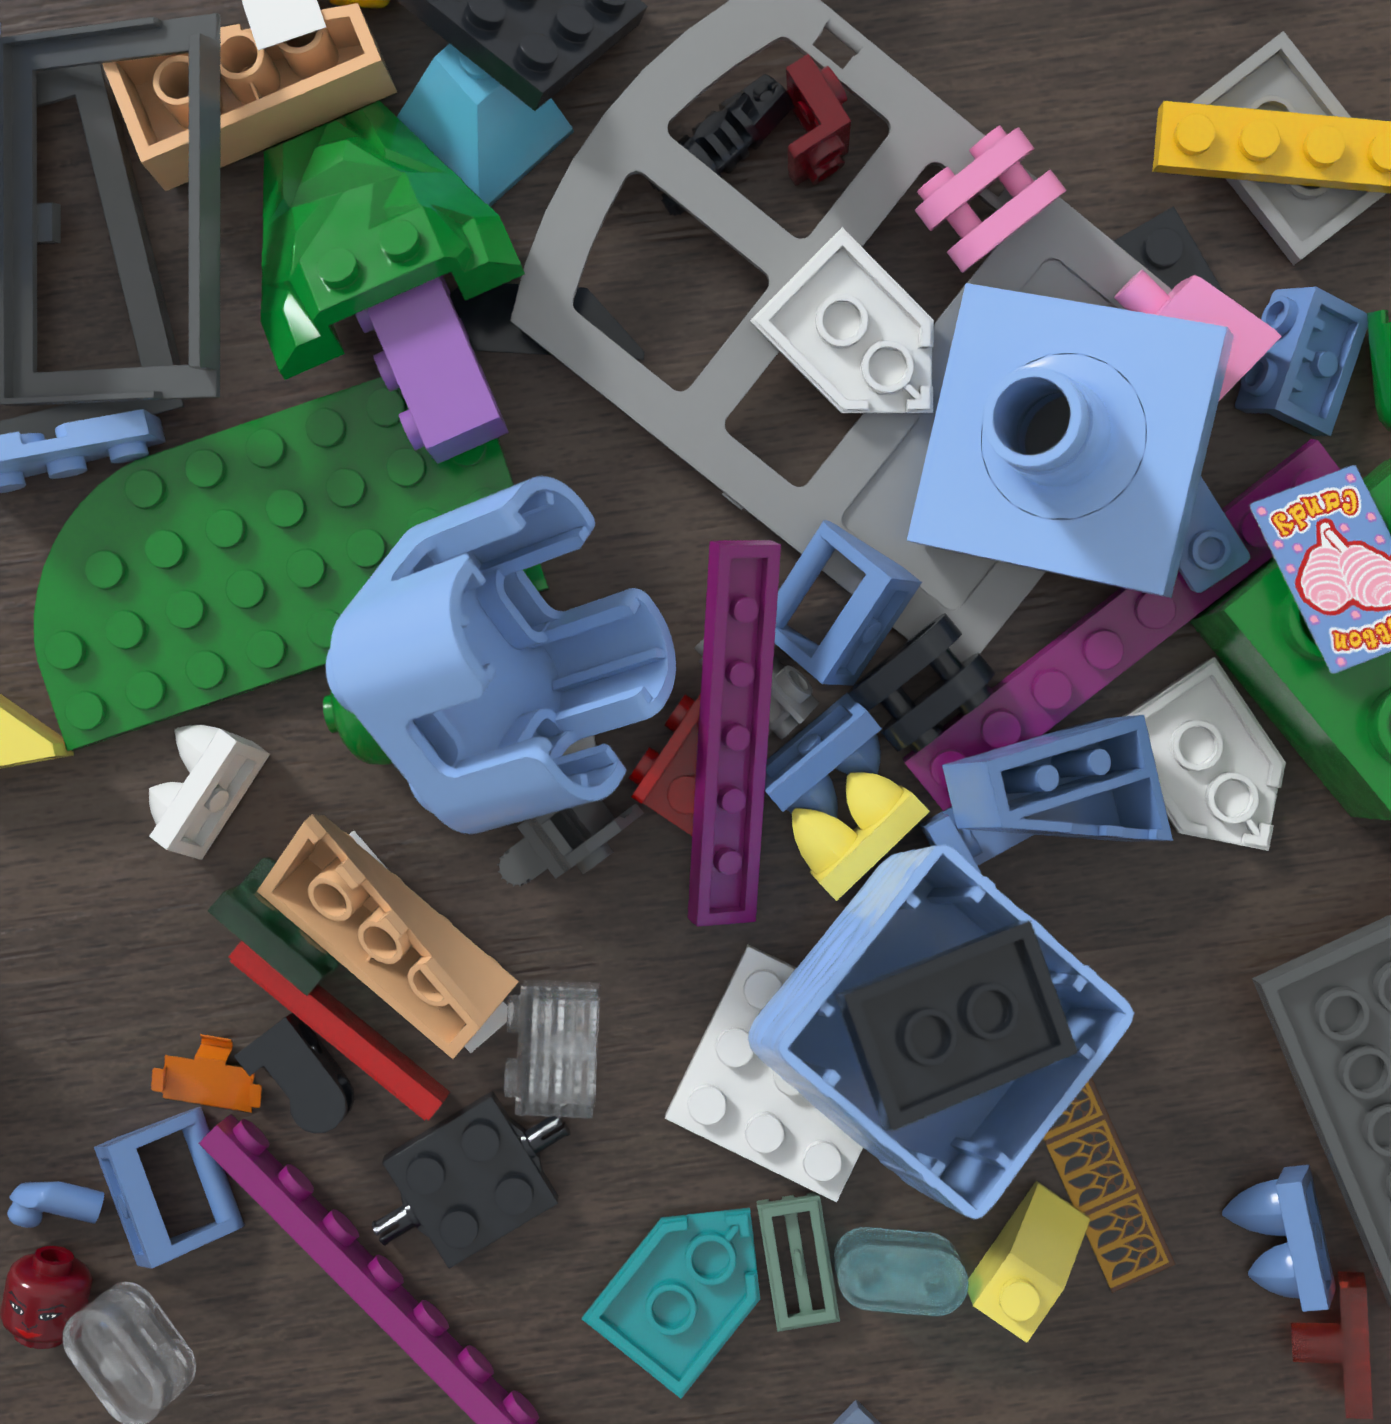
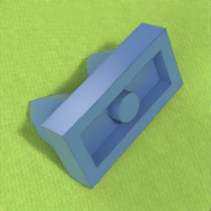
(838, 739)
(1291, 1210)

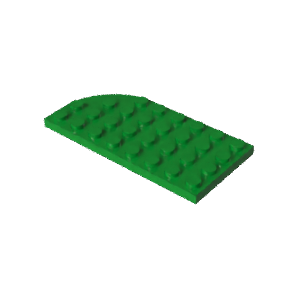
(235, 558)

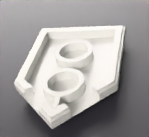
(853, 332)
(1213, 759)

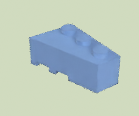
(1065, 783)

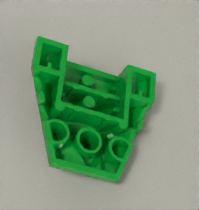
(359, 220)

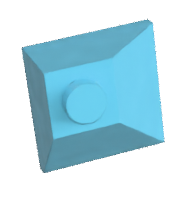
(480, 125)

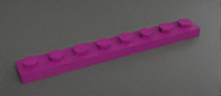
(1102, 643)
(367, 1279)

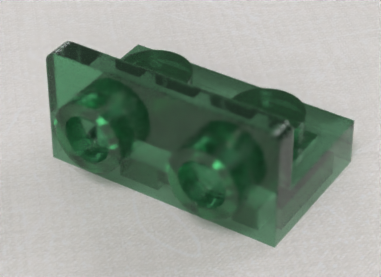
(272, 933)

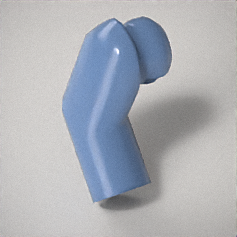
(56, 1198)

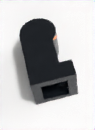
(304, 1071)

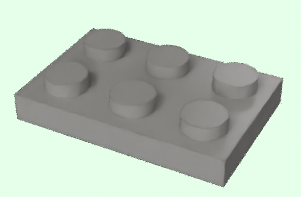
(1284, 81)

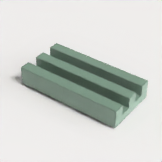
(790, 1207)

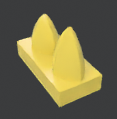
(844, 855)

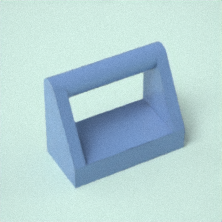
(864, 618)
(136, 1200)

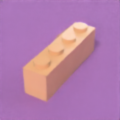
(386, 934)

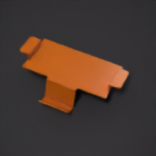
(208, 1078)

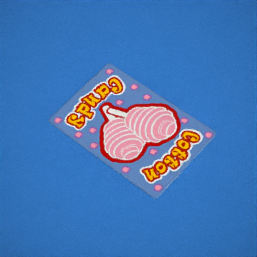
(1334, 562)

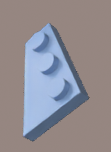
(117, 436)

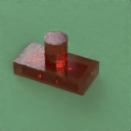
(1342, 1344)

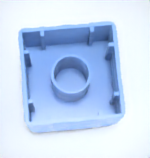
(903, 914)

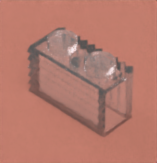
(555, 1048)

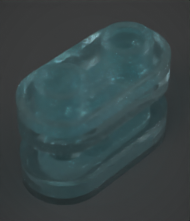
(900, 1271)

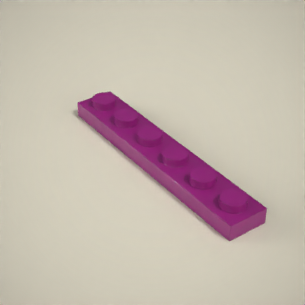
(733, 730)

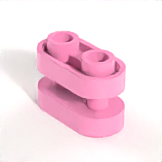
(995, 158)

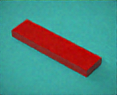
(348, 1035)

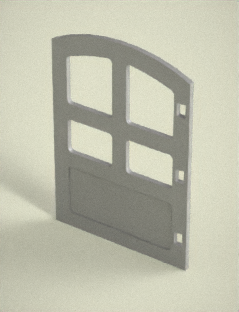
(878, 465)

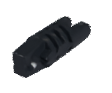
(740, 124)

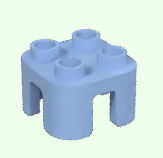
(483, 680)

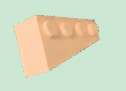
(262, 92)

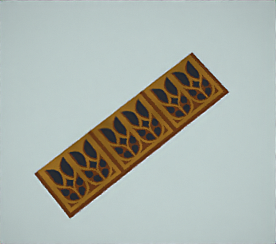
(1107, 1191)

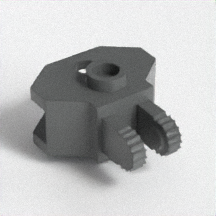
(564, 840)

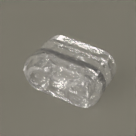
(129, 1353)

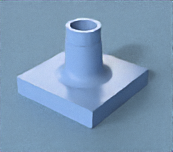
(1122, 479)

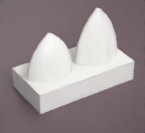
(220, 771)

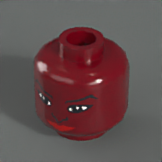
(44, 1296)

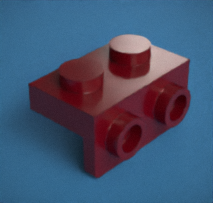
(819, 109)

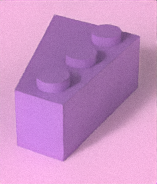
(435, 369)

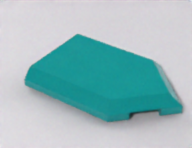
(681, 1295)

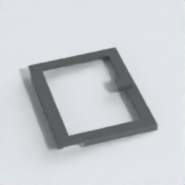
(31, 224)
(128, 239)

